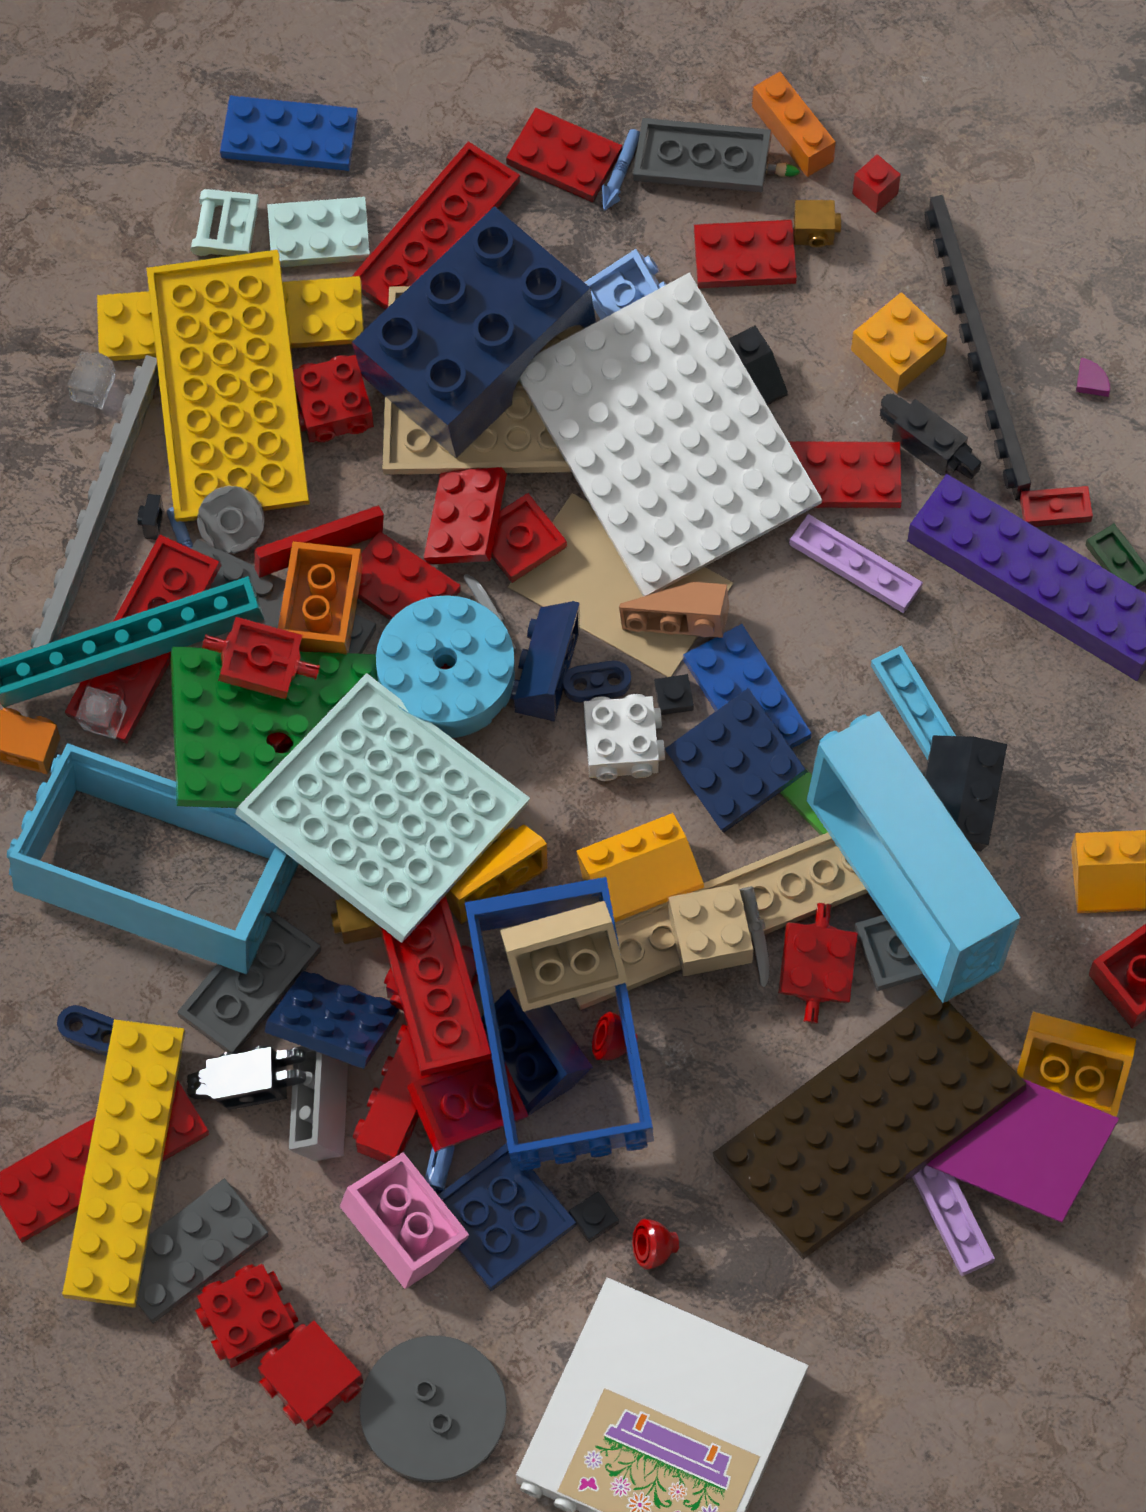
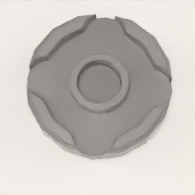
(231, 519)

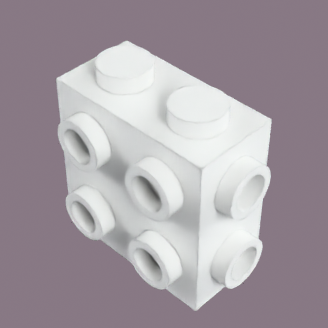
(622, 737)

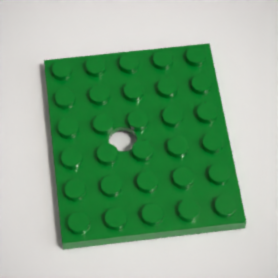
(226, 727)

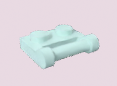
(235, 226)

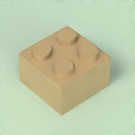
(710, 929)

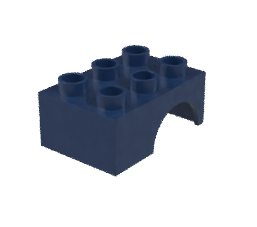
(470, 329)

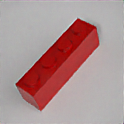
(392, 1110)

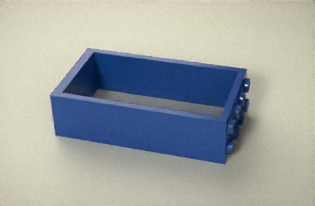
(521, 909)

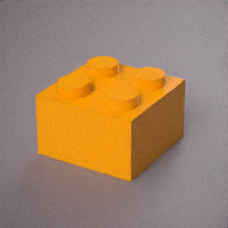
(899, 342)

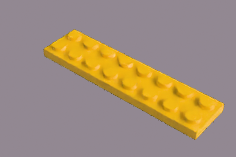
(317, 315)
(124, 1163)

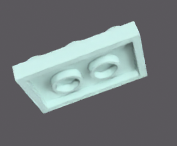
(319, 231)

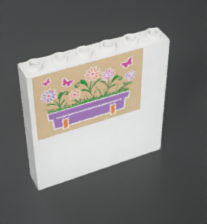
(659, 1413)

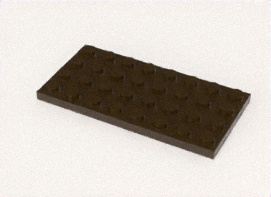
(868, 1122)

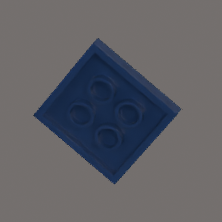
(736, 760)
(332, 1019)
(506, 1215)

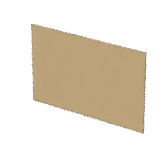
(598, 579)

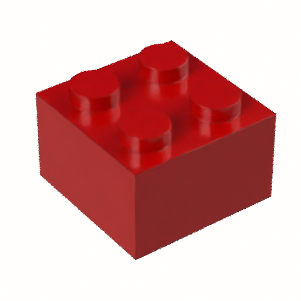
(1122, 976)

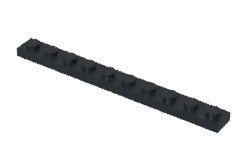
(980, 356)

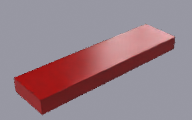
(337, 533)

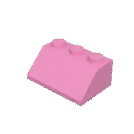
(403, 1220)

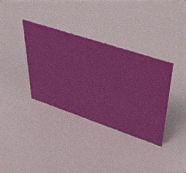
(1032, 1150)

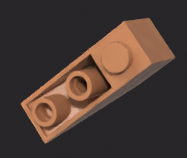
(684, 610)

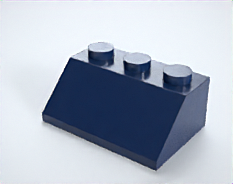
(546, 660)
(537, 1051)

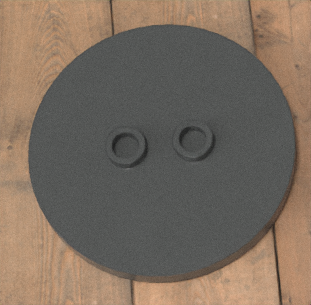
(433, 1409)

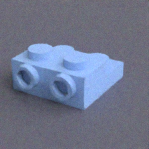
(623, 283)

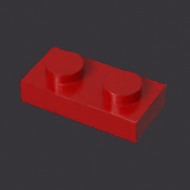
(1056, 506)

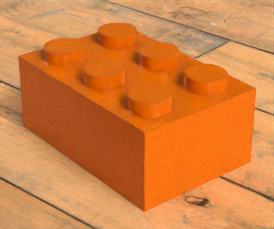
(321, 596)

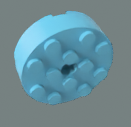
(454, 634)

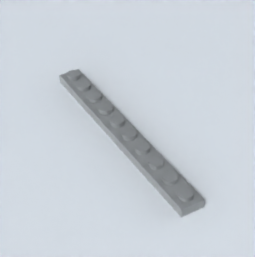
(101, 496)

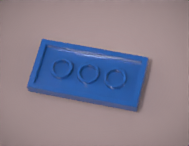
(289, 133)
(732, 665)

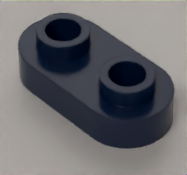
(596, 679)
(93, 1030)

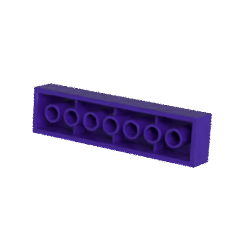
(1034, 574)

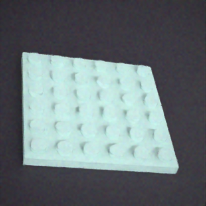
(383, 807)

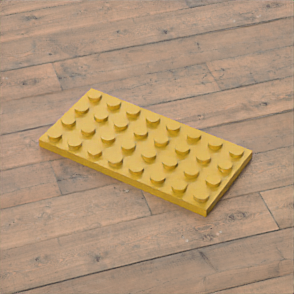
(227, 381)

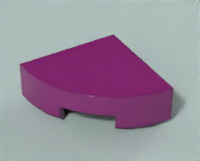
(1092, 379)

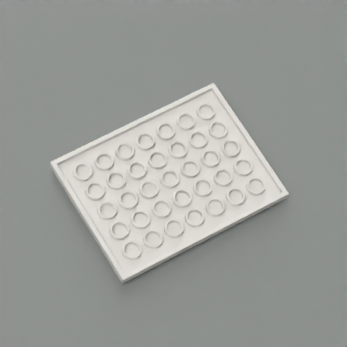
(667, 435)

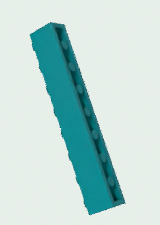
(127, 641)

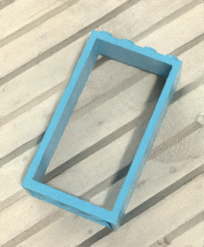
(154, 797)
(911, 856)

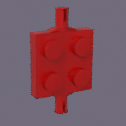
(260, 657)
(817, 963)

